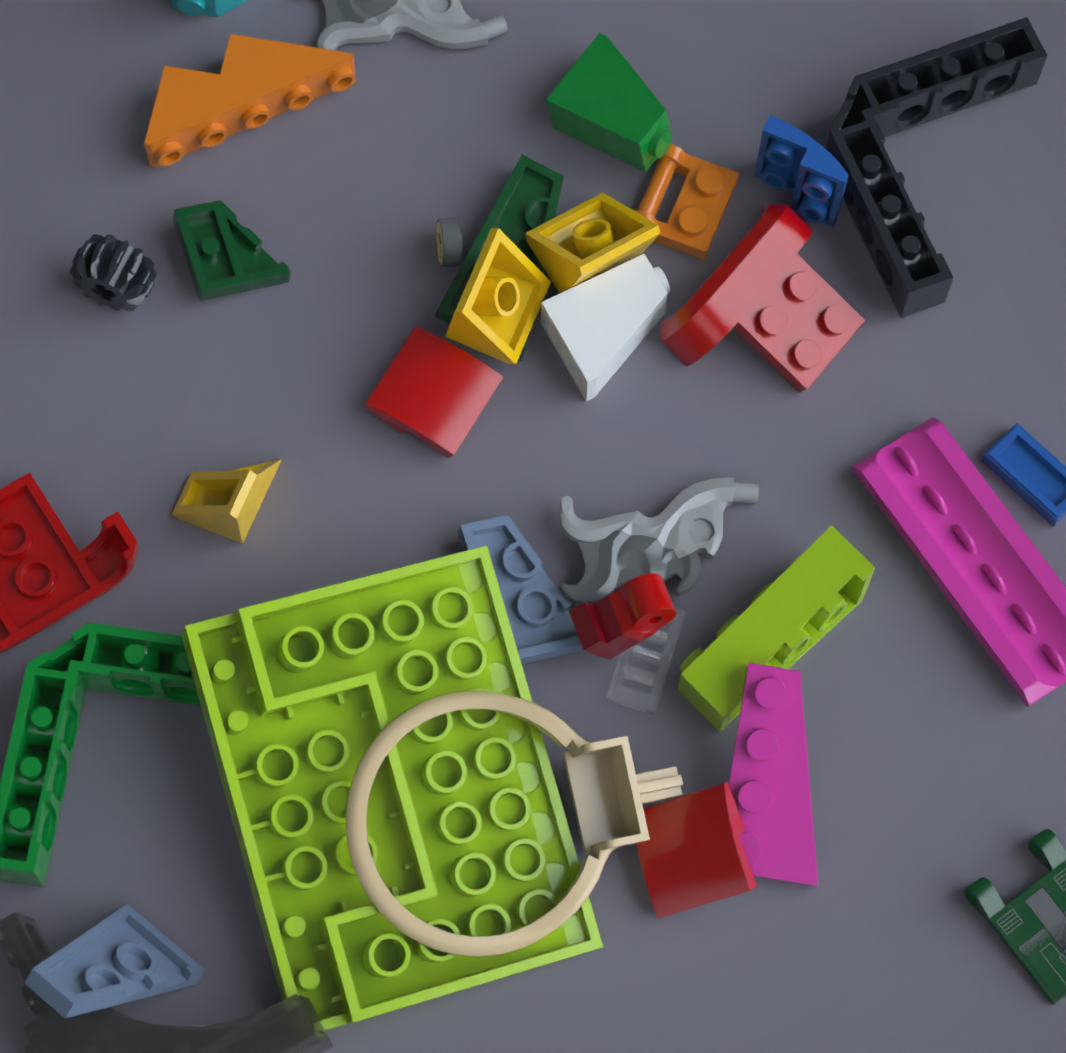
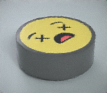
(448, 242)

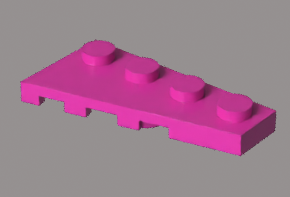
(773, 778)

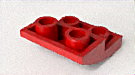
(433, 391)
(694, 851)

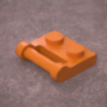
(698, 206)

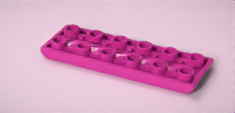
(974, 554)

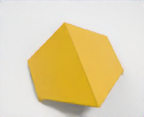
(225, 499)

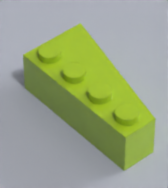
(778, 625)

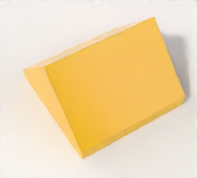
(590, 240)
(499, 301)

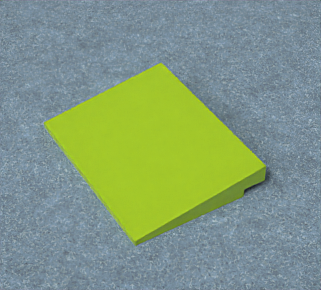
(456, 814)

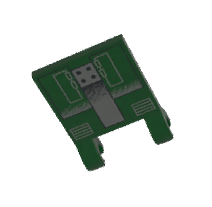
(1034, 920)

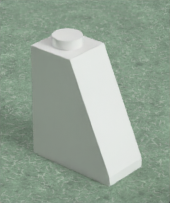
(605, 320)

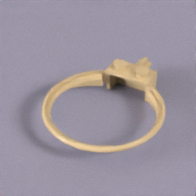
(604, 798)

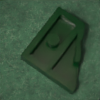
(223, 253)

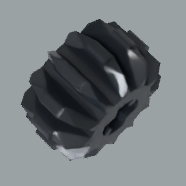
(113, 272)

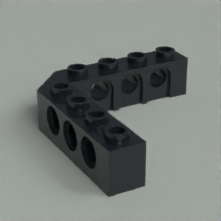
(902, 98)

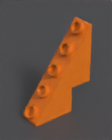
(254, 85)

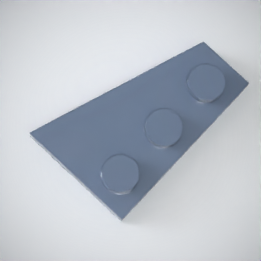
(532, 601)

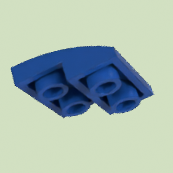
(803, 166)

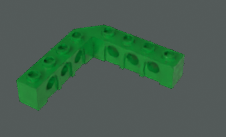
(48, 723)

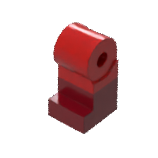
(624, 616)

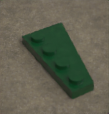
(524, 204)

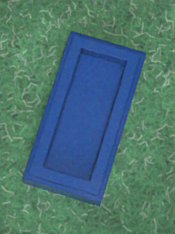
(1030, 472)

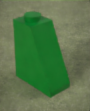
(610, 107)

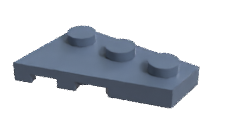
(113, 965)

